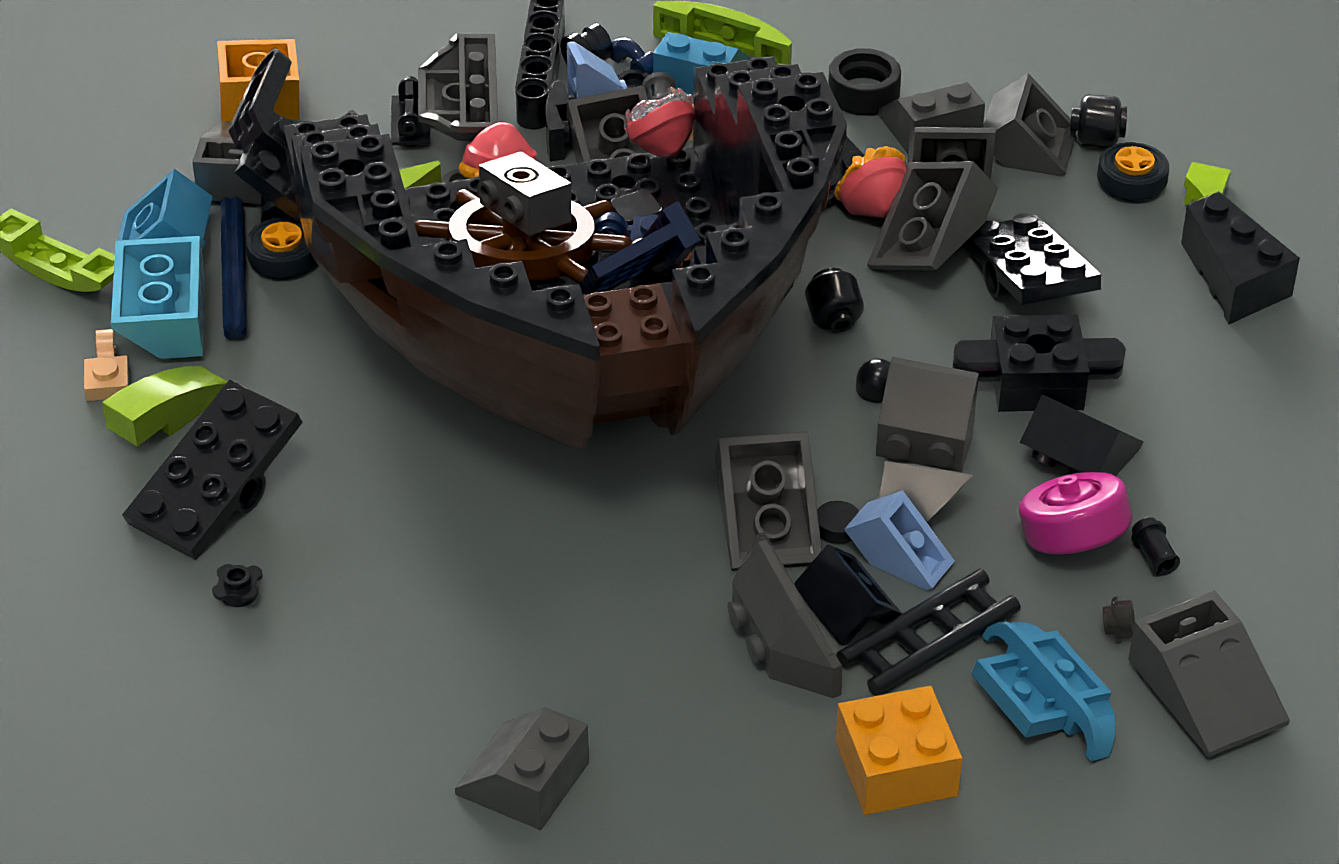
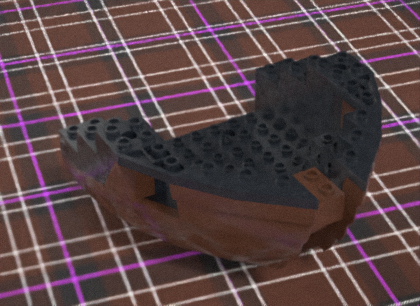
(564, 357)

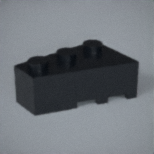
(1237, 256)

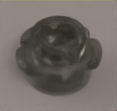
(1119, 619)

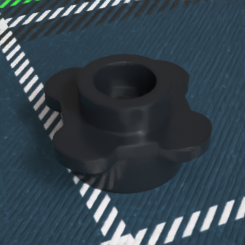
(237, 584)

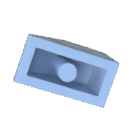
(589, 74)
(899, 541)

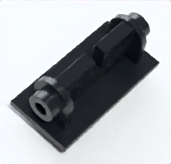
(404, 116)

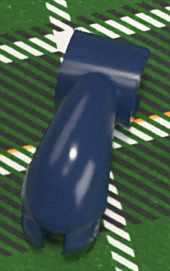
(626, 47)

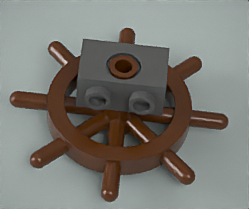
(526, 217)

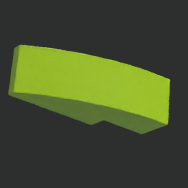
(161, 402)

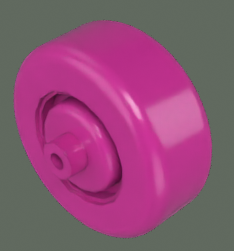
(1075, 513)

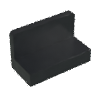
(844, 594)

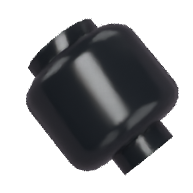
(1099, 120)
(834, 298)

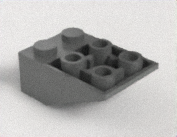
(215, 167)
(1207, 673)

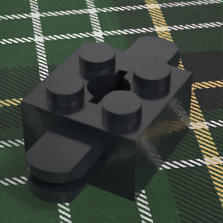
(1040, 358)

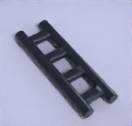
(921, 652)

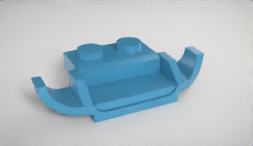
(1047, 686)

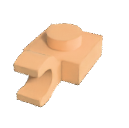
(108, 371)

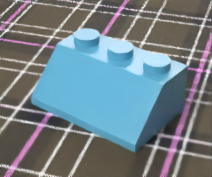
(160, 295)

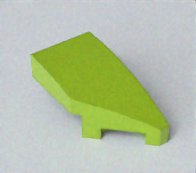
(1205, 180)

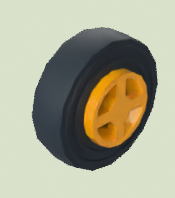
(1133, 171)
(279, 248)

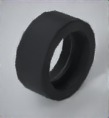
(864, 64)

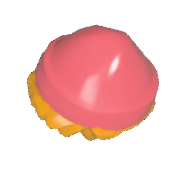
(493, 143)
(872, 182)

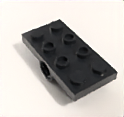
(1030, 261)
(213, 470)

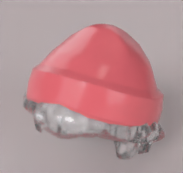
(662, 124)

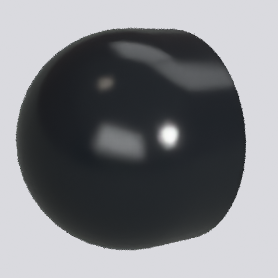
(872, 379)

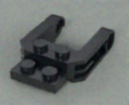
(262, 135)

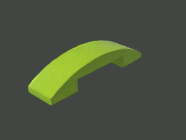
(723, 26)
(52, 260)

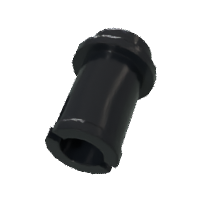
(1151, 538)

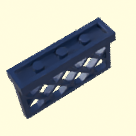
(661, 248)

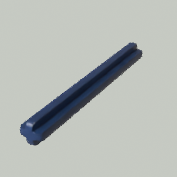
(233, 268)

